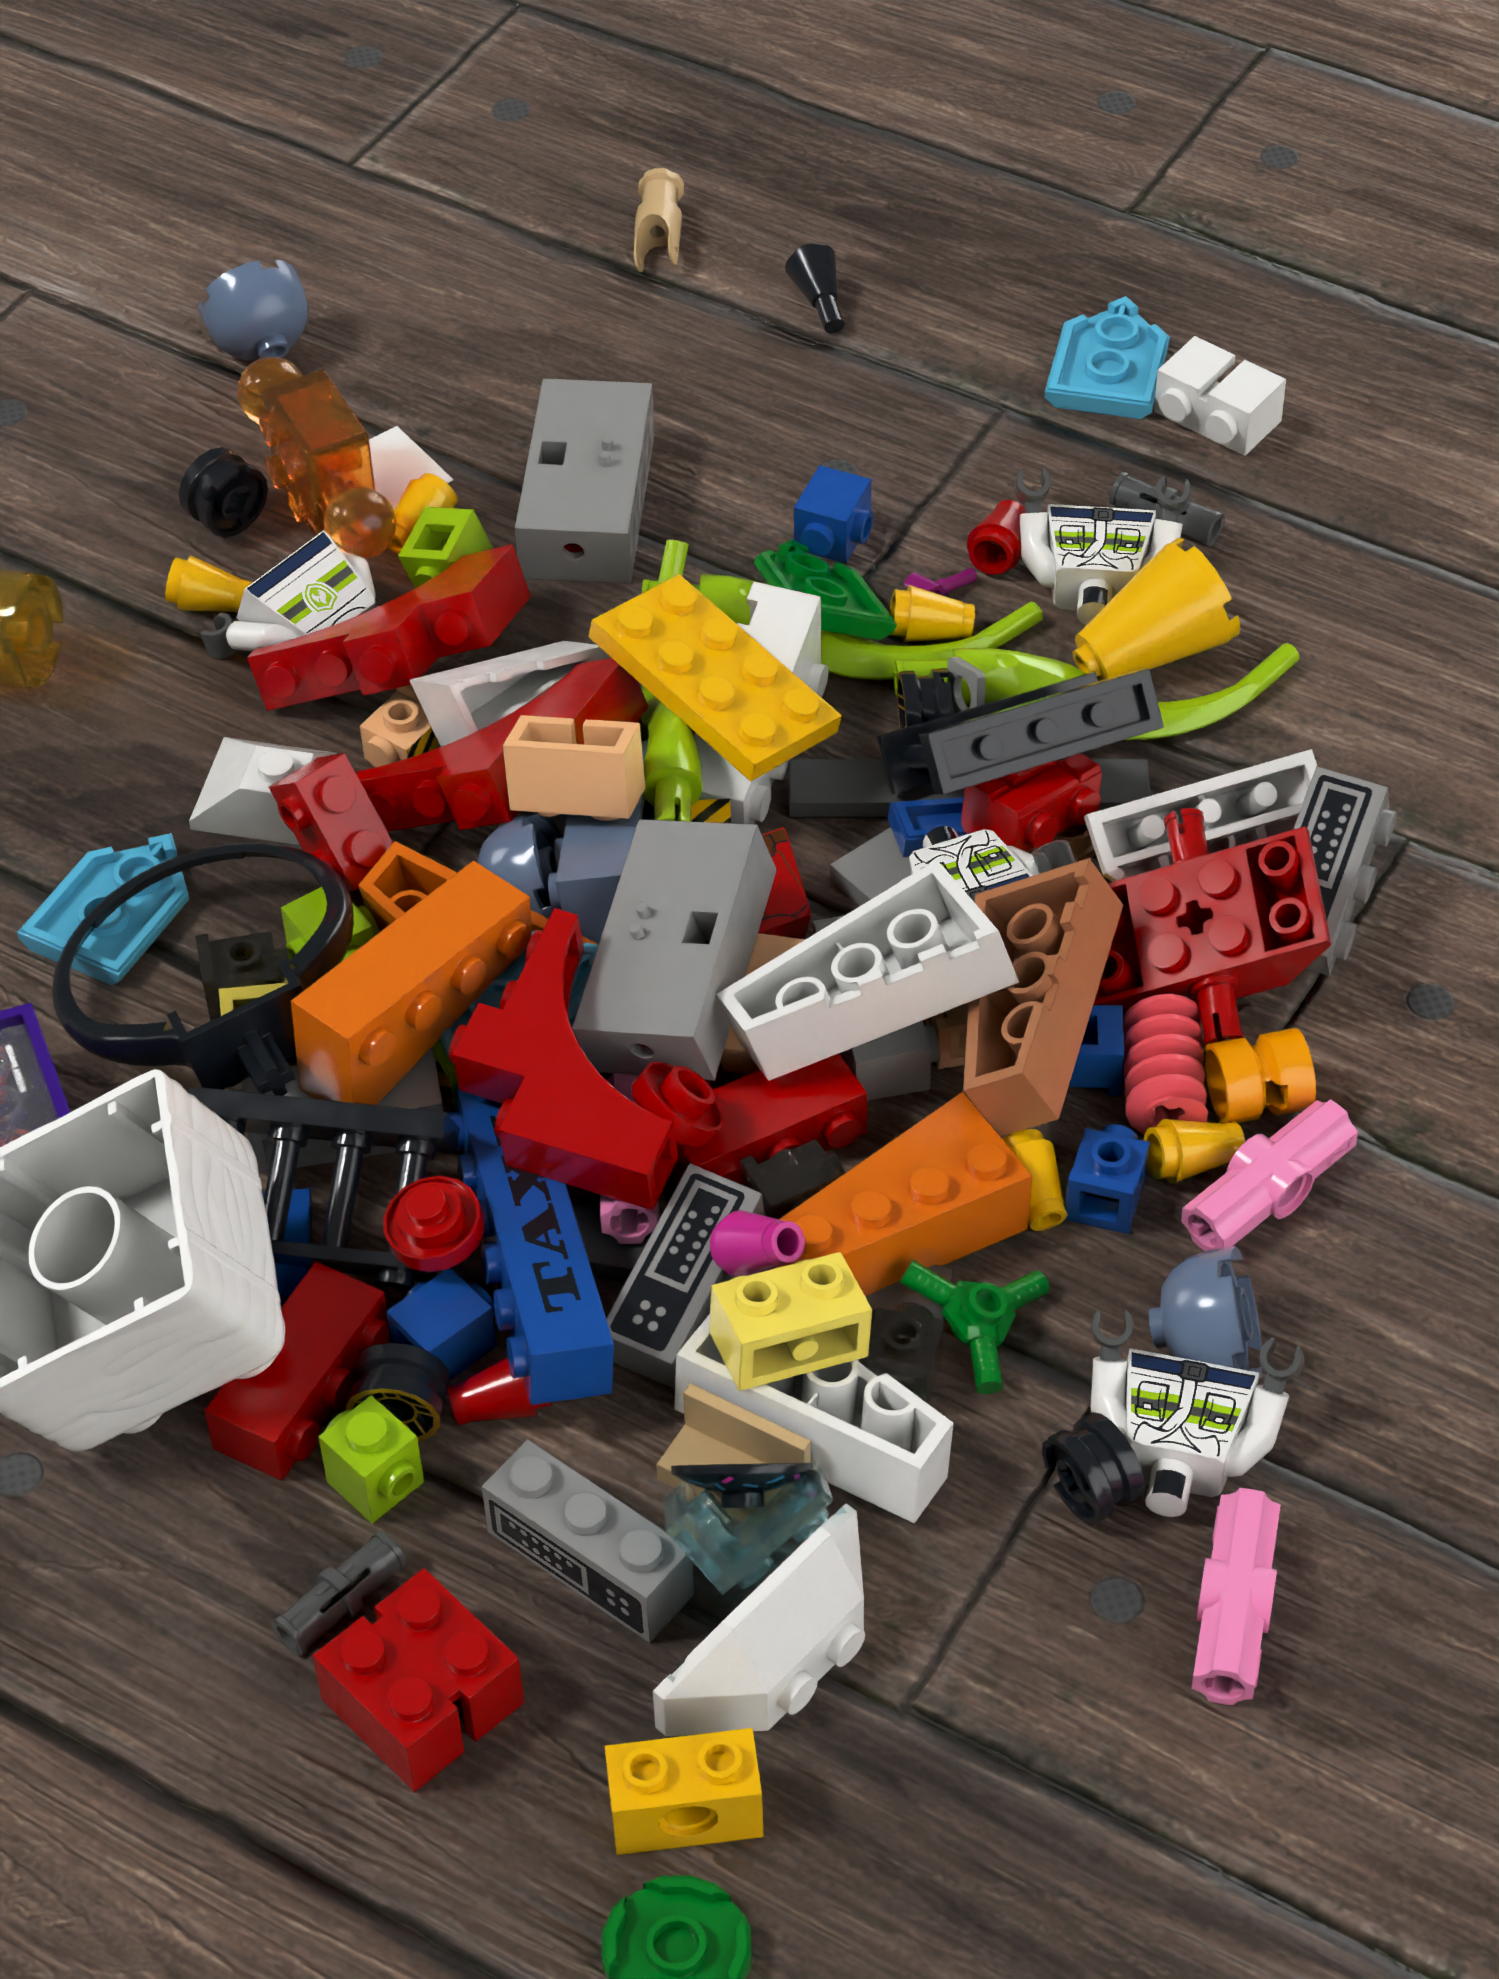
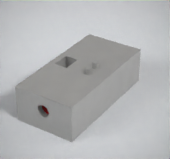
(585, 481)
(672, 943)

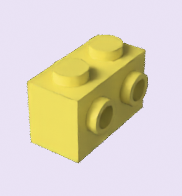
(790, 1321)

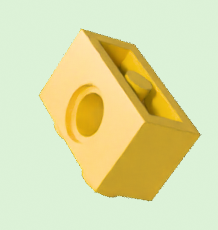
(684, 1791)

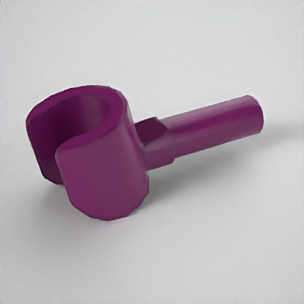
(943, 585)

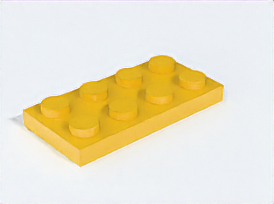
(715, 677)

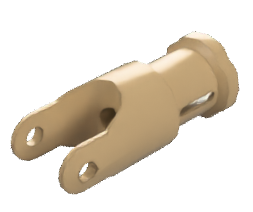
(658, 216)

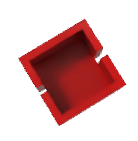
(406, 1670)

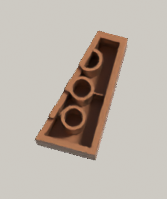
(1030, 1033)

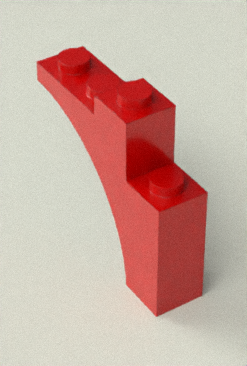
(400, 639)
(469, 775)
(555, 1105)

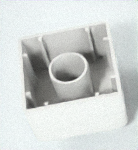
(130, 1264)

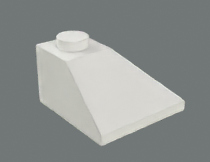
(237, 790)

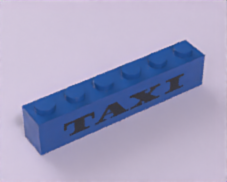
(539, 1267)

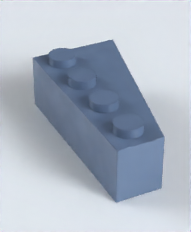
(591, 864)

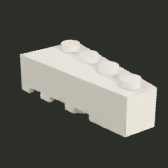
(789, 629)
(869, 974)
(861, 1426)

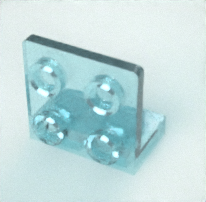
(744, 1554)

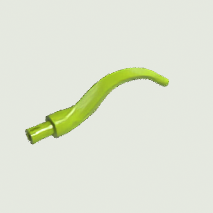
(856, 655)
(1018, 672)
(672, 754)

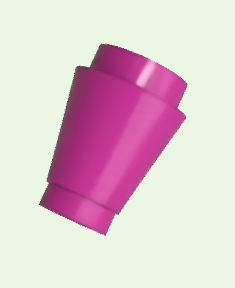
(754, 1243)

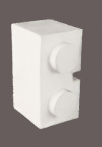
(1229, 412)

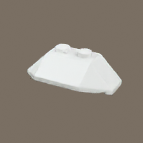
(1234, 807)
(775, 1642)

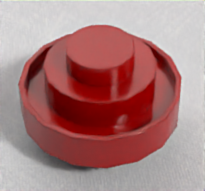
(680, 1097)
(434, 1223)

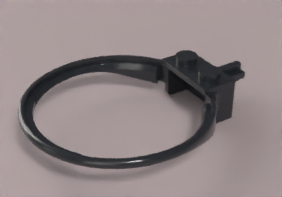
(242, 1042)

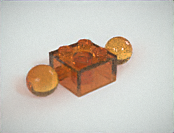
(318, 454)

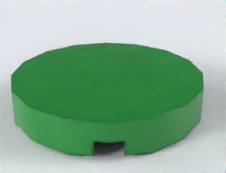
(676, 1932)

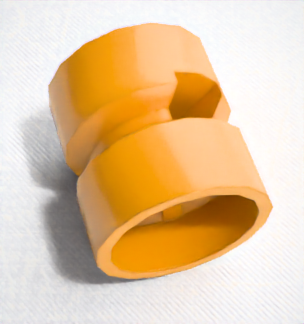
(1269, 1075)

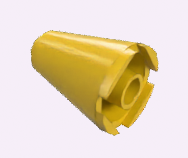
(1158, 616)

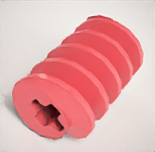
(1163, 1062)

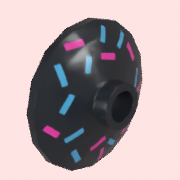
(742, 1483)

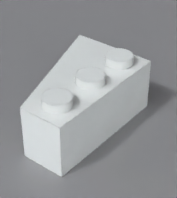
(487, 691)

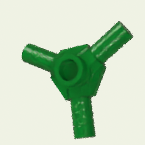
(978, 1314)

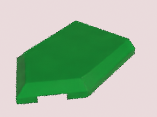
(846, 599)

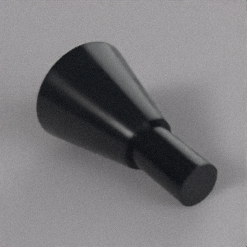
(814, 273)

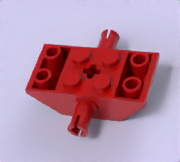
(1216, 924)

